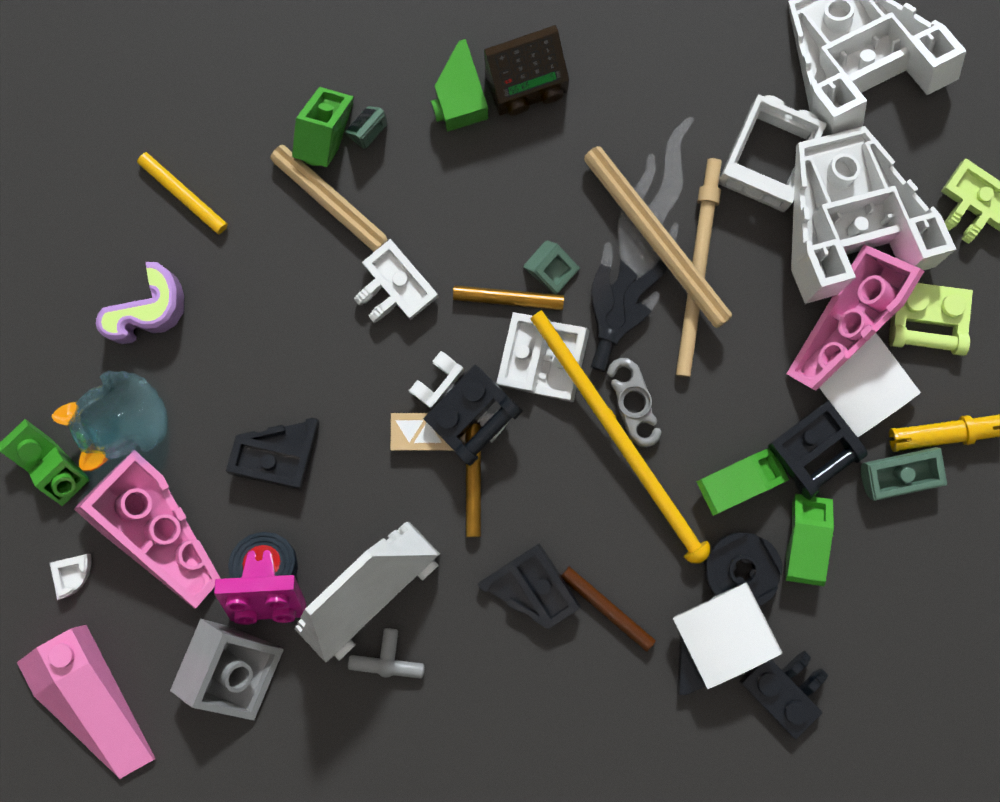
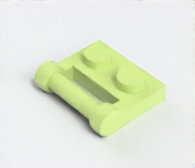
(937, 307)

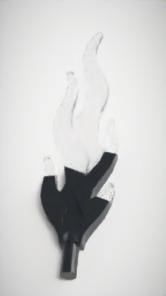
(639, 264)

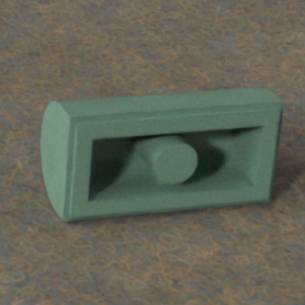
(903, 474)

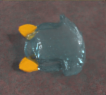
(114, 419)

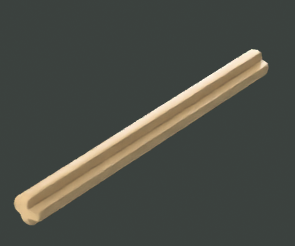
(658, 237)

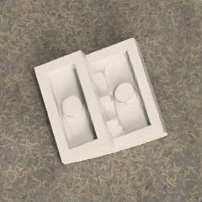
(531, 364)
(869, 386)
(727, 635)

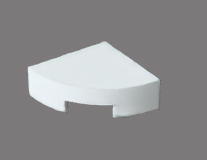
(70, 574)

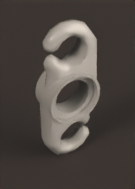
(633, 420)

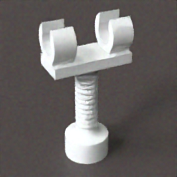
(454, 372)

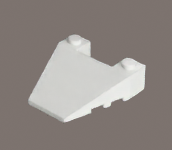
(862, 43)
(853, 198)
(364, 590)

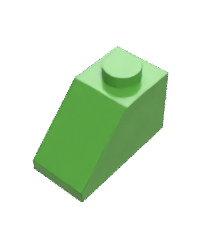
(459, 91)
(321, 127)

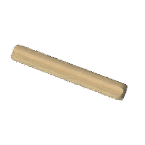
(328, 198)

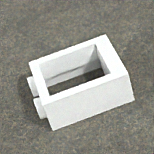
(753, 184)

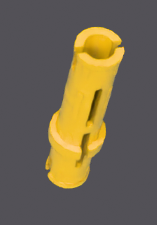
(963, 430)

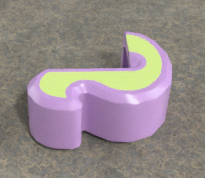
(150, 314)

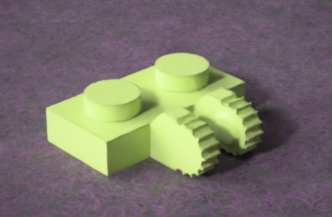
(975, 192)

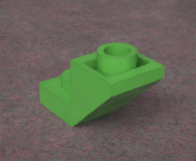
(45, 462)
(742, 481)
(810, 540)

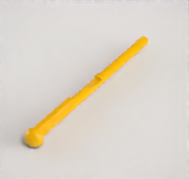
(697, 551)

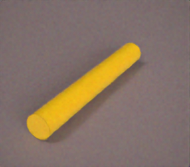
(182, 193)

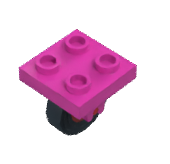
(261, 581)

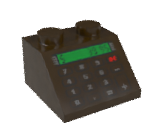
(526, 71)

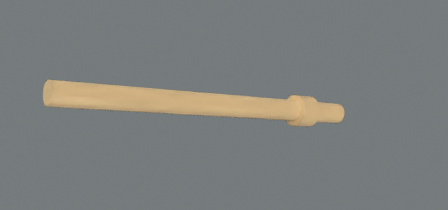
(708, 197)

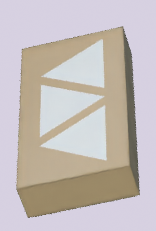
(413, 433)

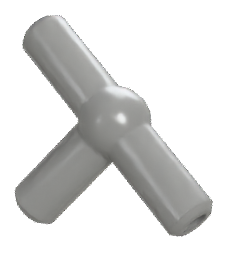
(387, 665)

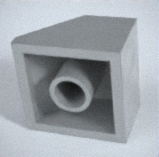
(226, 670)

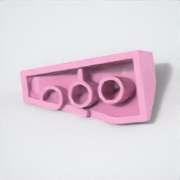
(855, 314)
(145, 522)
(83, 695)

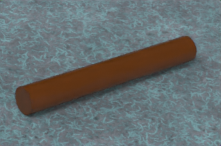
(608, 609)

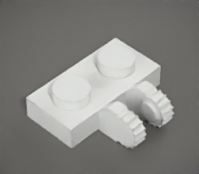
(400, 281)

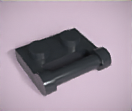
(464, 406)
(809, 440)

